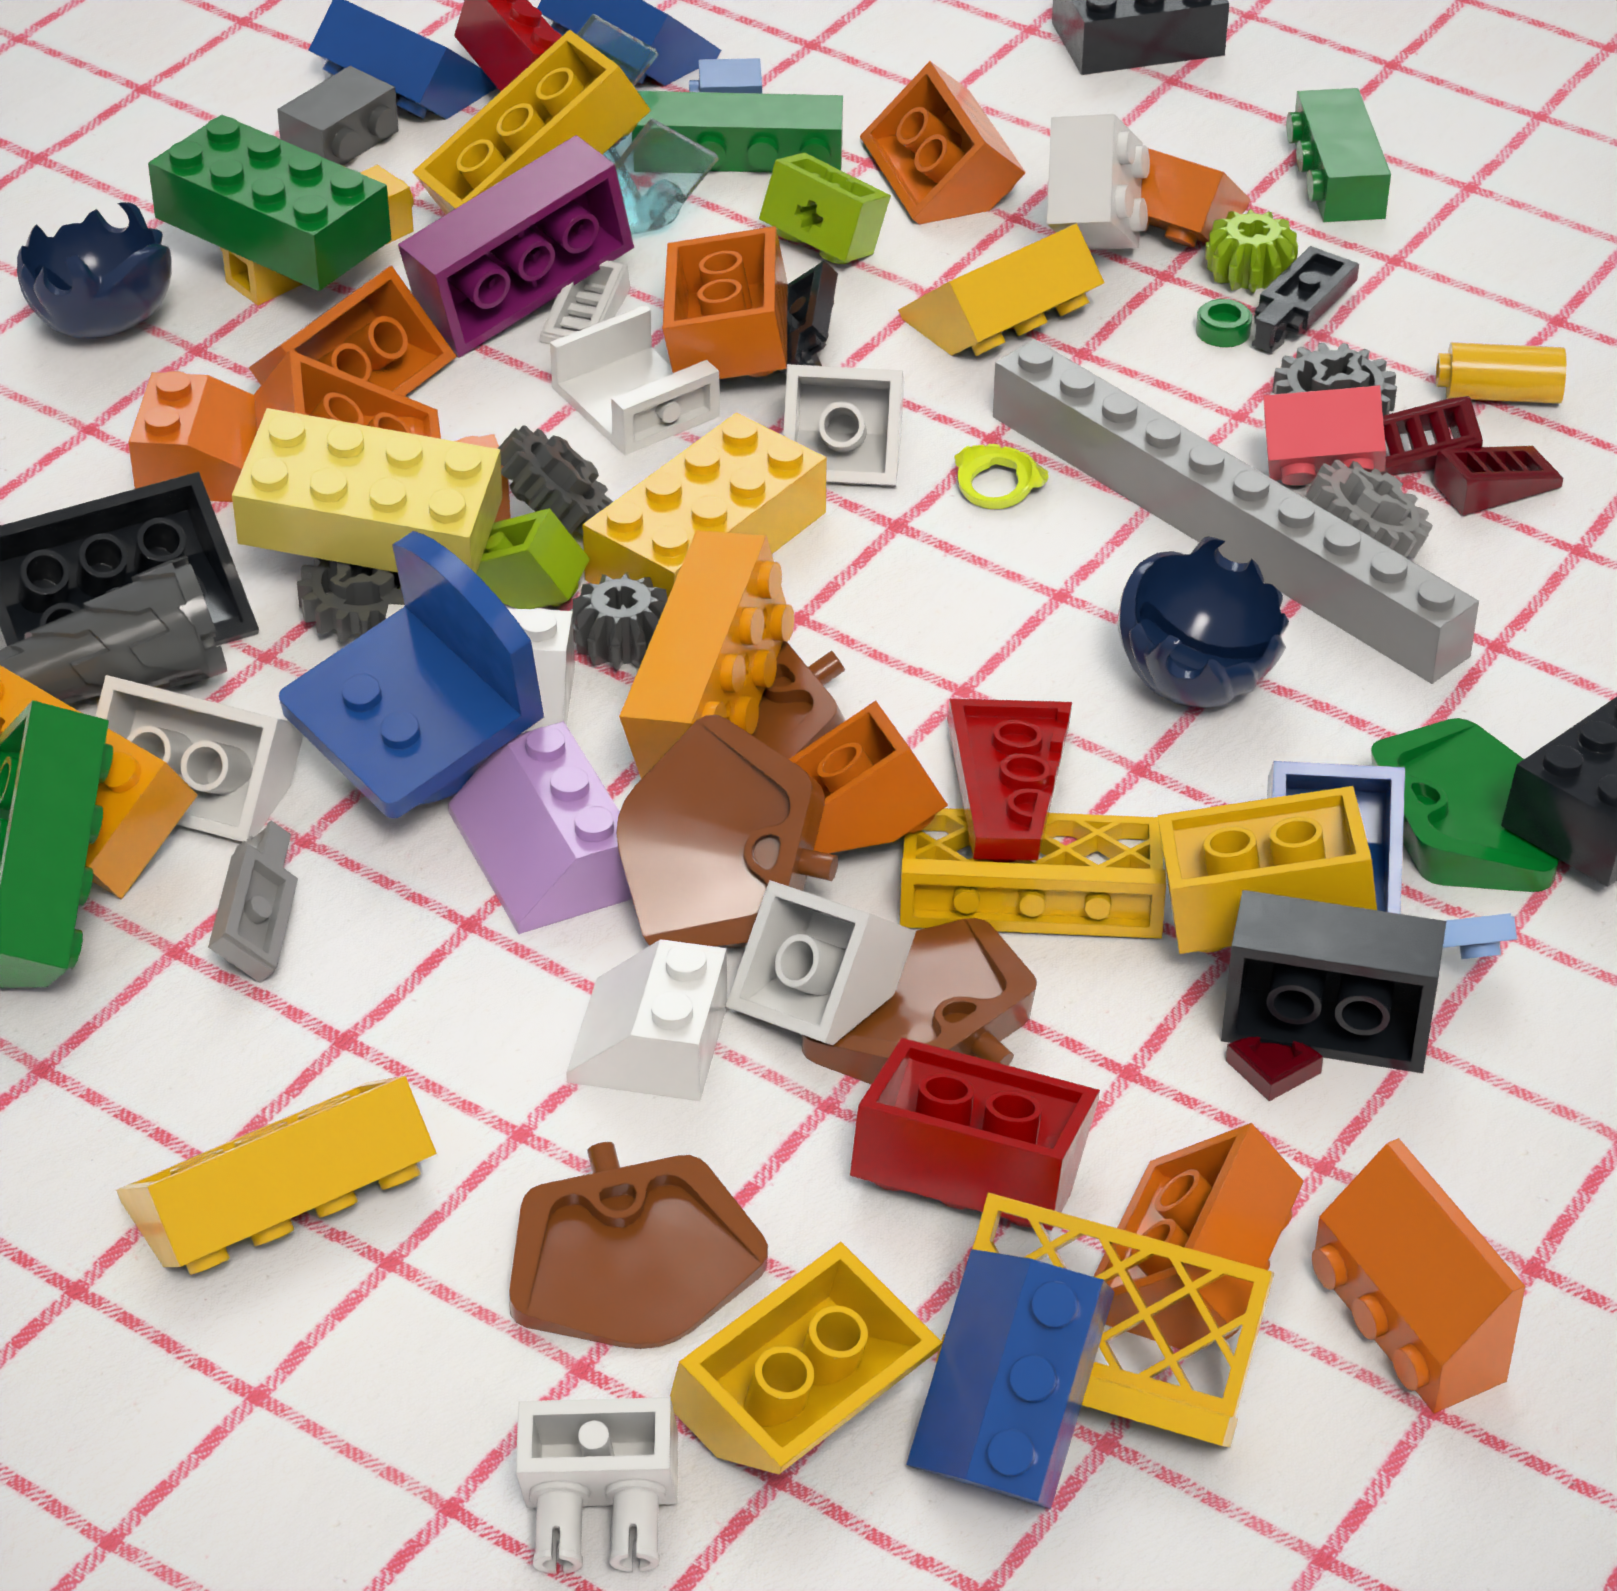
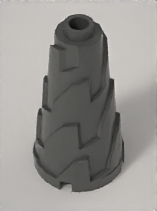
(138, 633)

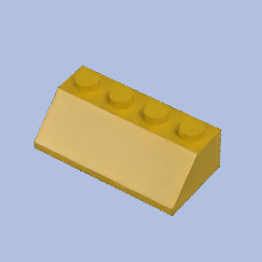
(279, 1173)

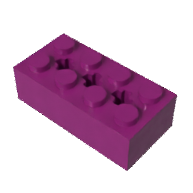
(518, 244)

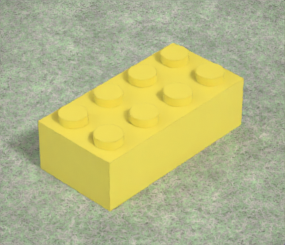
(360, 488)

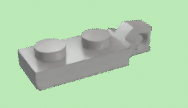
(255, 904)

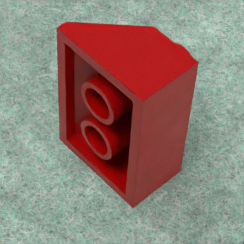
(503, 36)
(971, 1128)

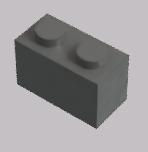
(341, 116)

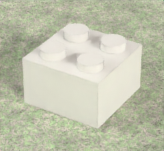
(1097, 180)

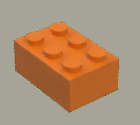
(727, 303)

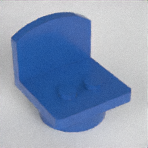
(425, 689)

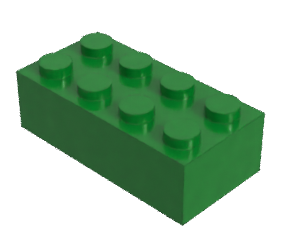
(270, 201)

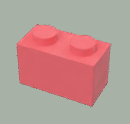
(1321, 428)

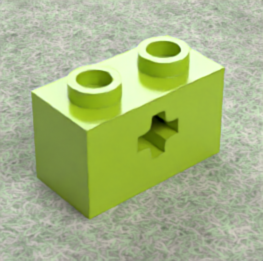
(824, 208)

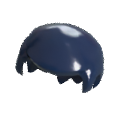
(94, 275)
(1200, 625)

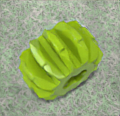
(1250, 249)

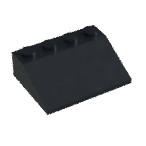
(95, 547)

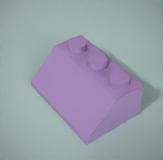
(542, 829)

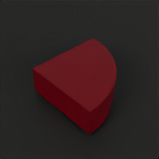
(1273, 1066)

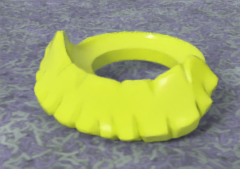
(980, 457)

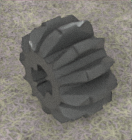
(617, 619)

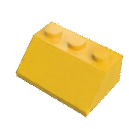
(1007, 294)
(1277, 846)
(799, 1364)

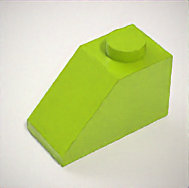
(532, 561)

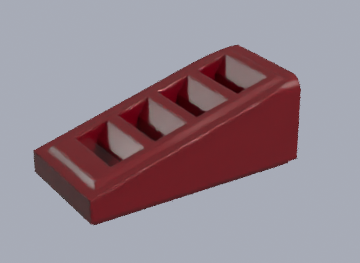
(1438, 417)
(1485, 476)

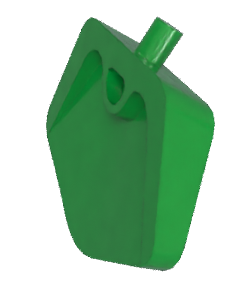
(1456, 807)

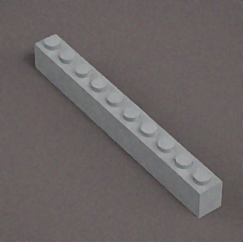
(1213, 494)

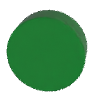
(1223, 323)

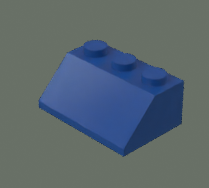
(676, 44)
(420, 69)
(1011, 1376)

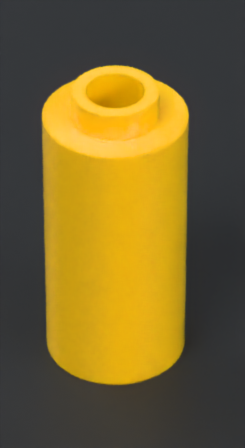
(1503, 372)

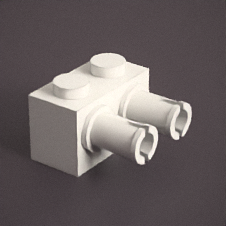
(597, 1456)

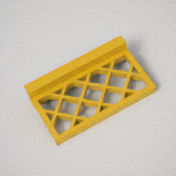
(1043, 896)
(1139, 1395)

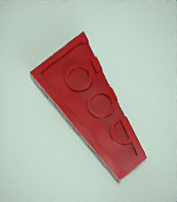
(1007, 771)

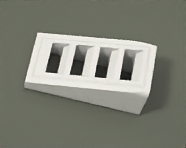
(610, 280)

